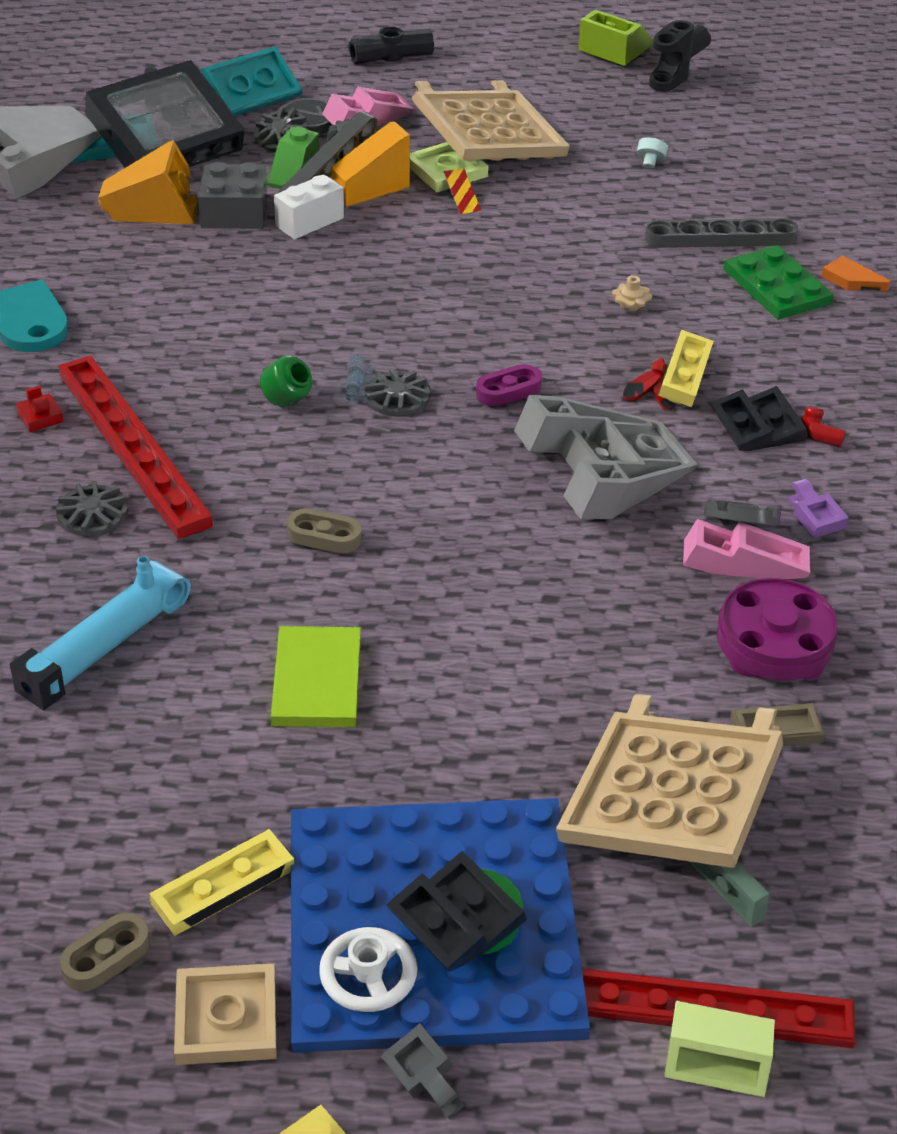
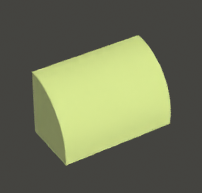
(720, 1048)

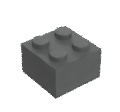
(233, 196)

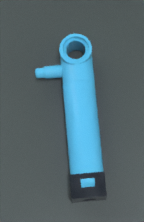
(44, 674)

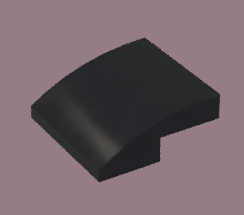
(759, 420)
(457, 912)

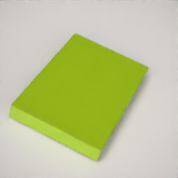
(316, 677)

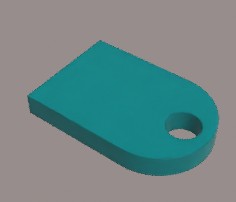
(30, 312)

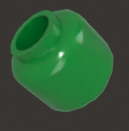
(286, 381)

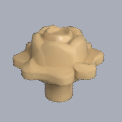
(632, 295)

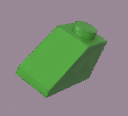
(292, 154)

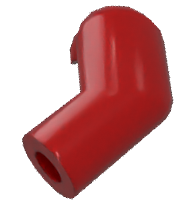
(818, 430)

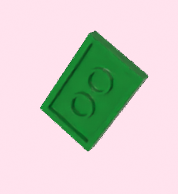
(778, 282)

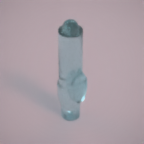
(355, 377)

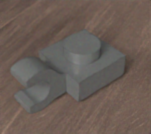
(421, 1067)

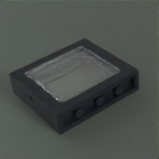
(164, 107)

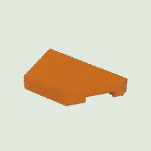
(853, 276)

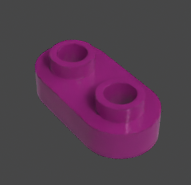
(508, 385)

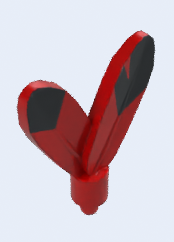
(649, 381)

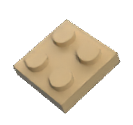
(225, 1014)

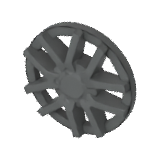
(277, 126)
(403, 389)
(91, 509)

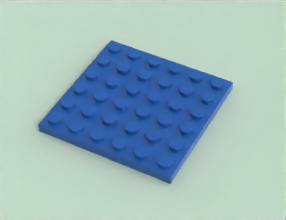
(365, 855)

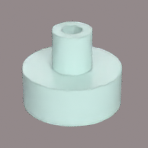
(651, 151)

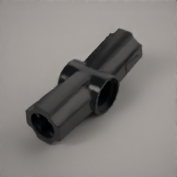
(391, 45)

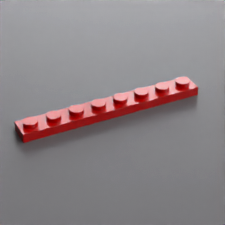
(136, 448)

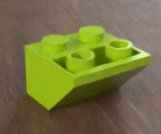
(612, 37)

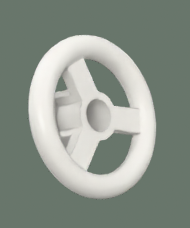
(367, 956)

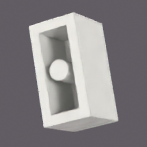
(308, 206)

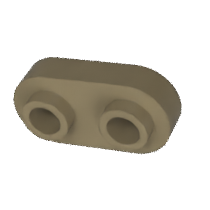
(324, 530)
(102, 951)

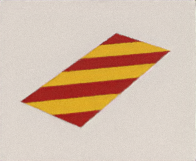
(462, 191)

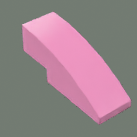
(380, 104)
(744, 552)

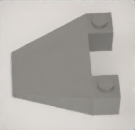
(40, 144)
(612, 453)

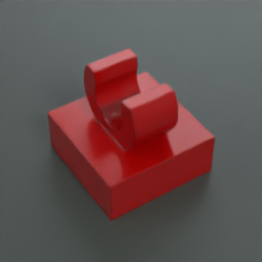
(39, 410)

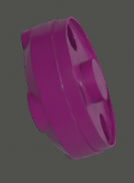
(777, 630)

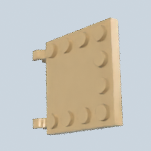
(489, 123)
(673, 786)

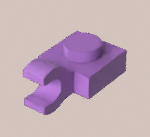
(817, 513)

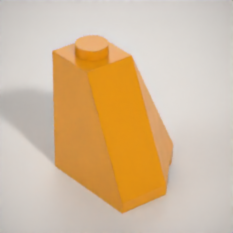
(375, 166)
(151, 190)

